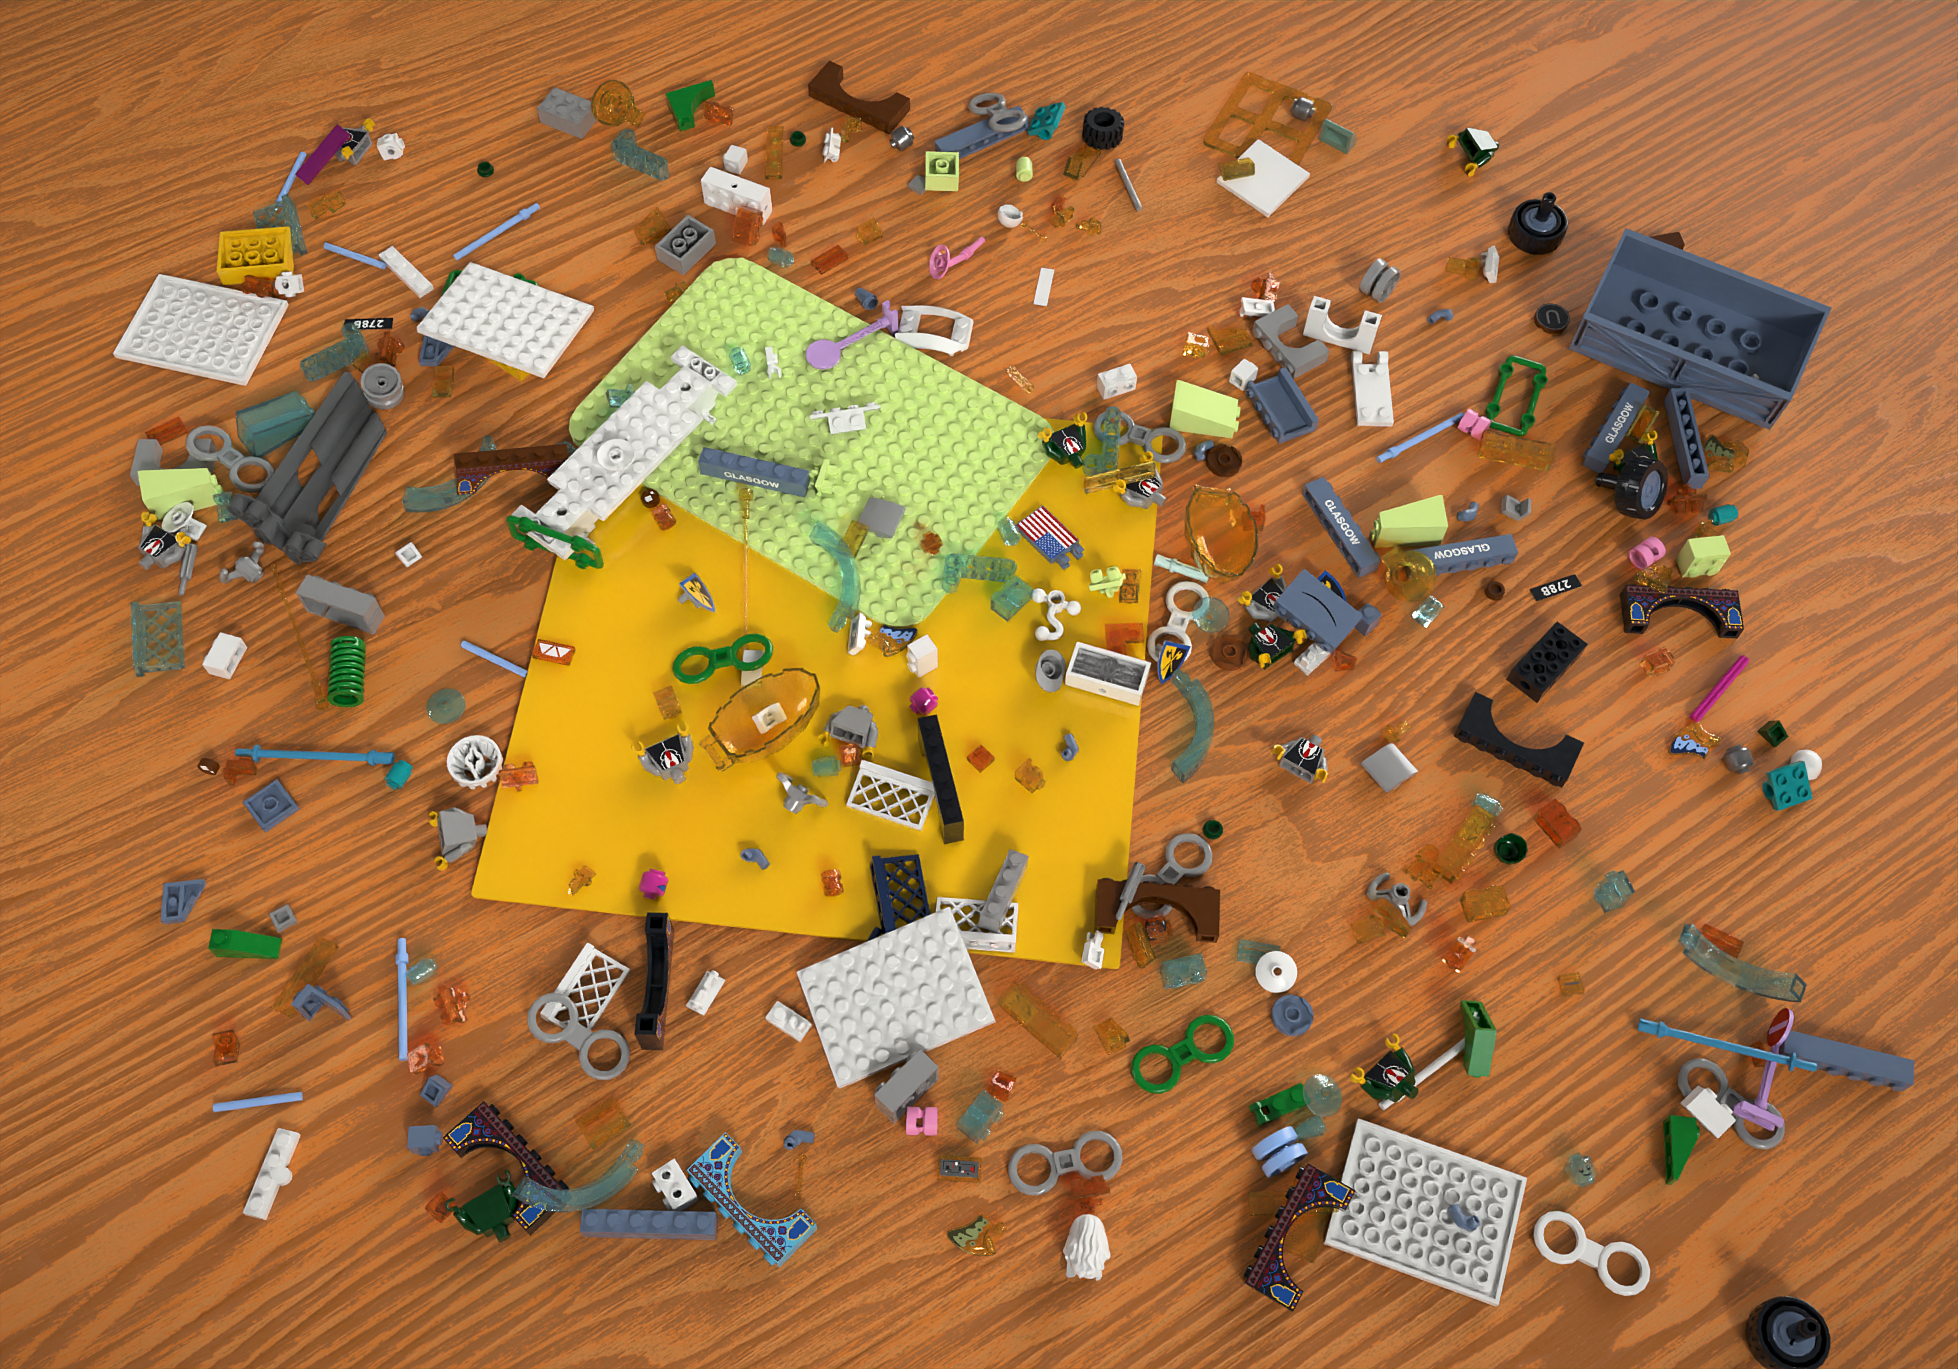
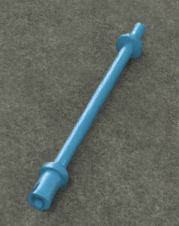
(372, 757)
(1662, 1030)

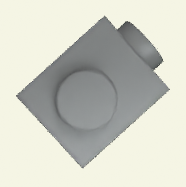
(1514, 508)

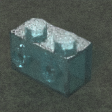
(1011, 598)
(1613, 891)
(1183, 971)
(980, 1117)

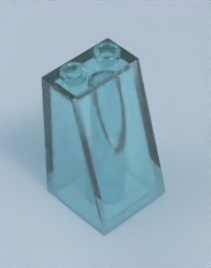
(272, 423)

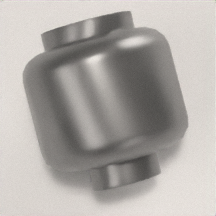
(1302, 108)
(901, 138)
(1738, 759)

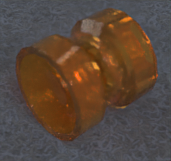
(663, 516)
(832, 883)

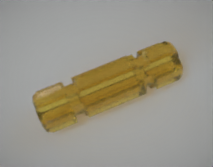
(1020, 379)

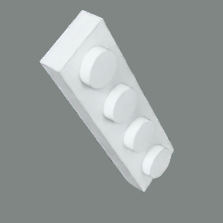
(406, 272)

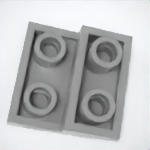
(882, 517)
(1389, 767)

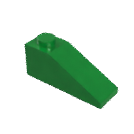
(243, 944)
(1679, 1140)

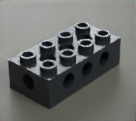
(1546, 662)

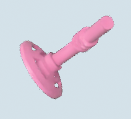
(943, 260)

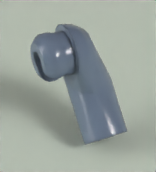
(1201, 448)
(1071, 749)

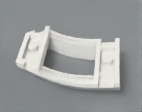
(909, 326)

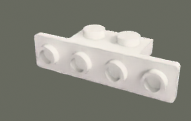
(845, 420)

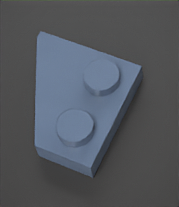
(433, 351)
(180, 899)

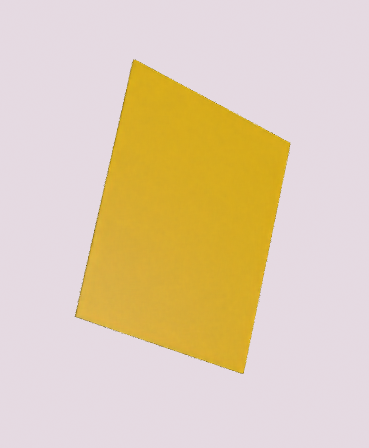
(620, 820)

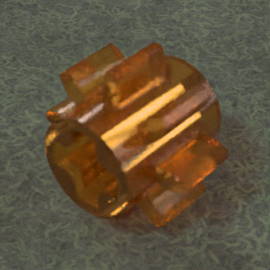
(931, 543)

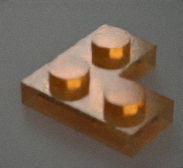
(1121, 634)

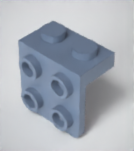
(312, 999)

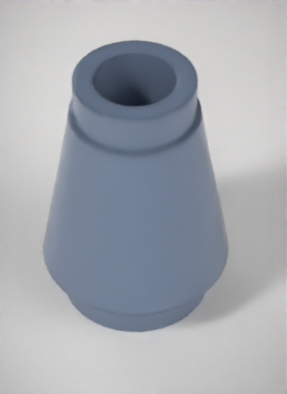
(867, 299)

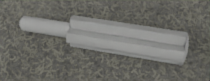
(187, 566)
(1130, 887)

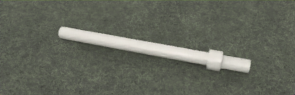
(1427, 1071)

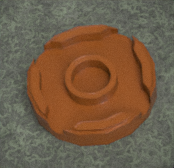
(1229, 652)

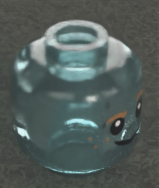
(1580, 1170)

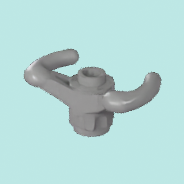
(246, 567)
(798, 795)
(1398, 897)

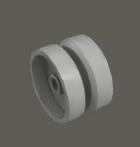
(1380, 280)
(382, 386)

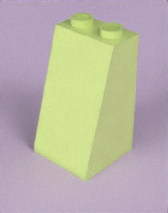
(1203, 411)
(168, 488)
(1411, 524)

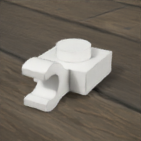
(771, 361)
(1092, 950)

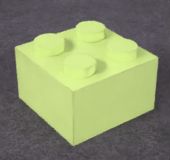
(941, 171)
(1703, 556)

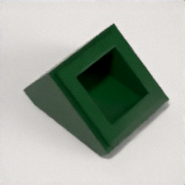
(1773, 732)

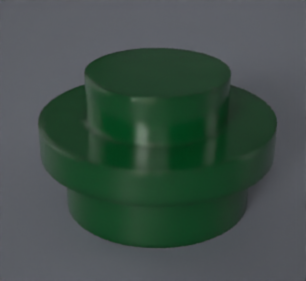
(798, 138)
(485, 169)
(1212, 829)

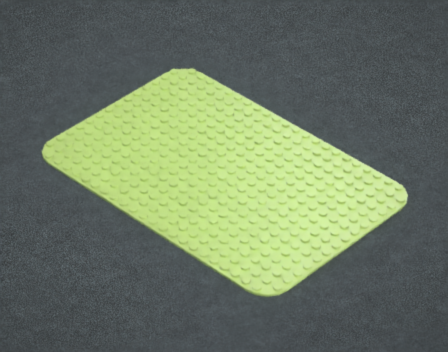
(935, 446)

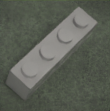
(1003, 891)

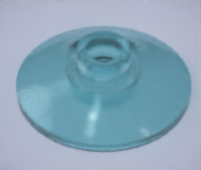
(1214, 608)
(450, 711)
(1317, 1100)

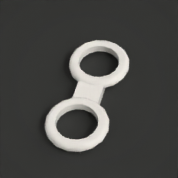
(1179, 619)
(1592, 1253)

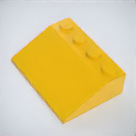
(254, 253)

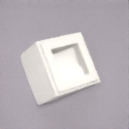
(408, 554)

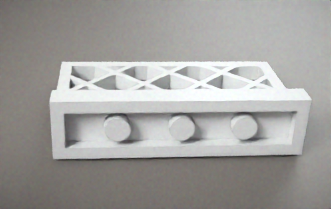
(898, 779)
(978, 939)
(573, 977)

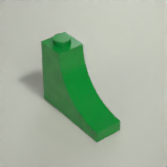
(686, 101)
(1479, 1038)

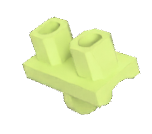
(820, 478)
(1106, 584)

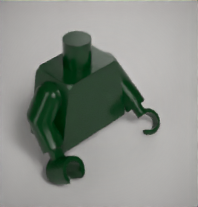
(490, 1211)

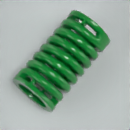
(346, 671)

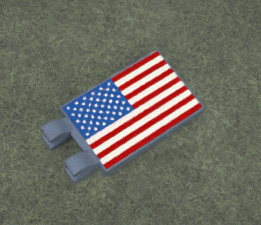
(1050, 537)

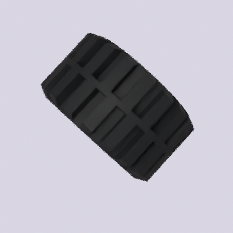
(1103, 128)

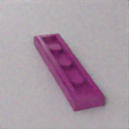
(322, 154)

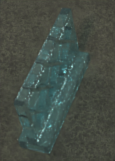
(292, 220)
(140, 642)

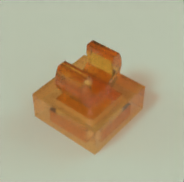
(980, 758)

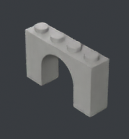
(1294, 359)
(149, 455)

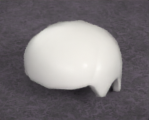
(1009, 216)
(1812, 762)

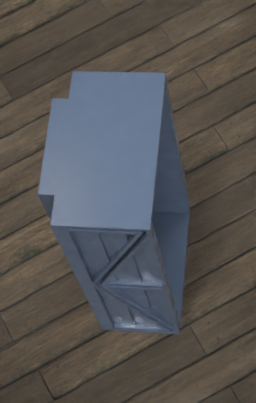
(1700, 328)

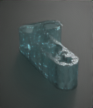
(626, 152)
(335, 356)
(1109, 441)
(978, 572)

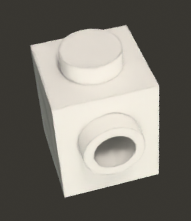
(735, 159)
(1243, 373)

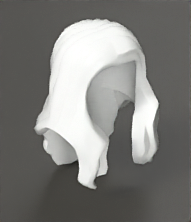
(1086, 1248)

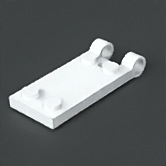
(1372, 390)

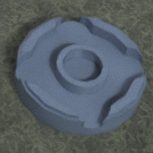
(1292, 1015)

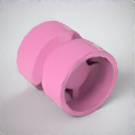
(1474, 424)
(1647, 553)
(929, 1117)

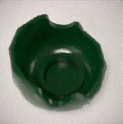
(1510, 849)

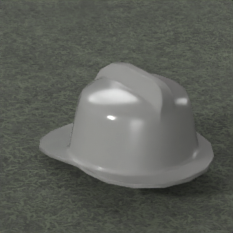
(1050, 670)

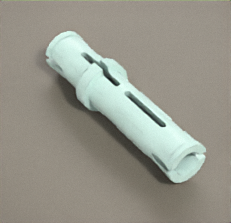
(1178, 567)

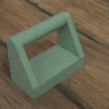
(1337, 136)

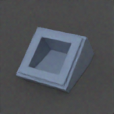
(435, 1090)

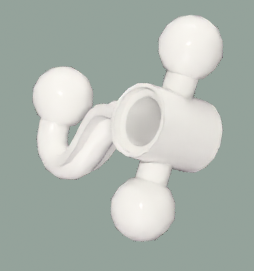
(1072, 607)

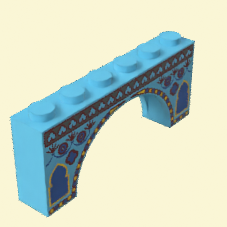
(774, 1237)

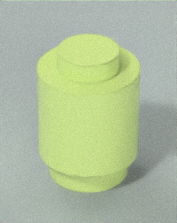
(1024, 169)

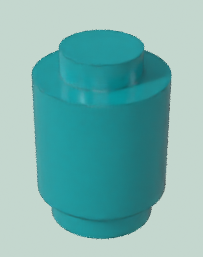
(1723, 514)
(398, 775)

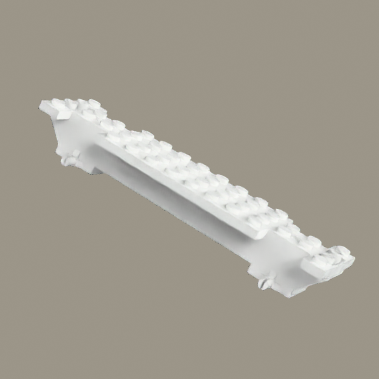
(653, 424)

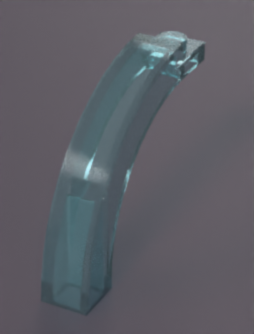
(442, 495)
(851, 587)
(1192, 758)
(1740, 974)
(587, 1195)

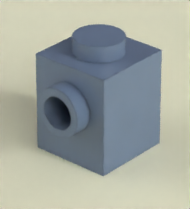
(1370, 619)
(424, 1139)

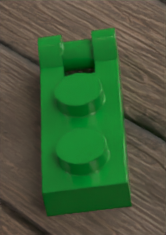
(1278, 1104)

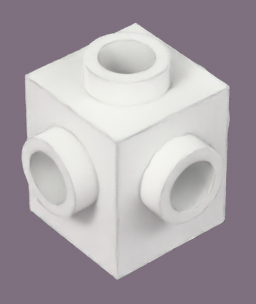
(390, 146)
(289, 284)

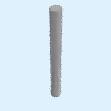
(1128, 184)

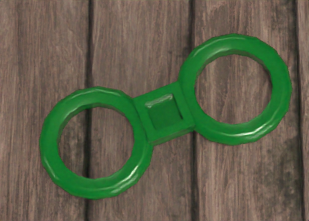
(722, 658)
(1182, 1054)

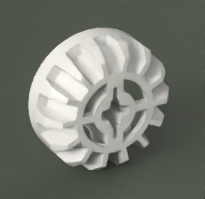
(466, 752)

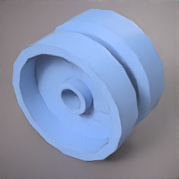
(1279, 1152)

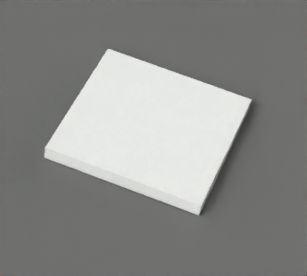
(1273, 179)

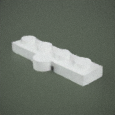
(272, 1174)

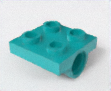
(1046, 120)
(1787, 785)

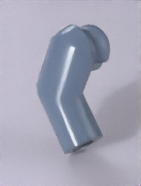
(419, 313)
(1446, 313)
(1468, 514)
(755, 855)
(797, 1137)
(1466, 1222)

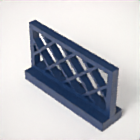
(882, 891)

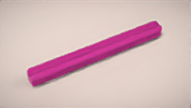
(1719, 688)

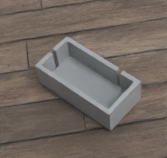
(345, 604)

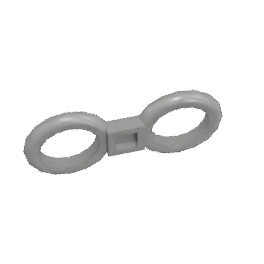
(997, 112)
(1143, 437)
(228, 457)
(1173, 872)
(578, 1036)
(1730, 1098)
(1064, 1162)

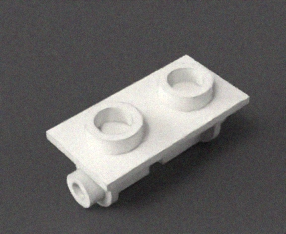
(831, 148)
(705, 992)

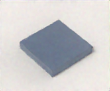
(271, 805)

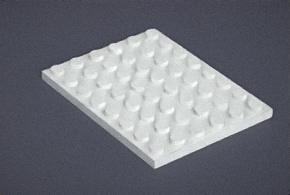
(506, 319)
(201, 329)
(895, 997)
(1404, 1218)

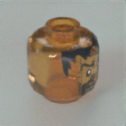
(1158, 930)

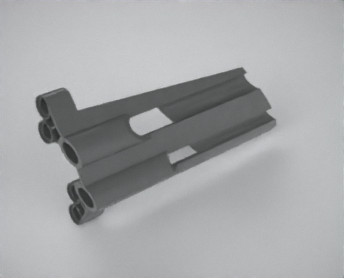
(344, 440)

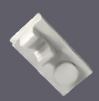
(1490, 263)
(1256, 307)
(857, 634)
(1311, 658)
(788, 1021)

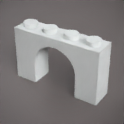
(1358, 338)

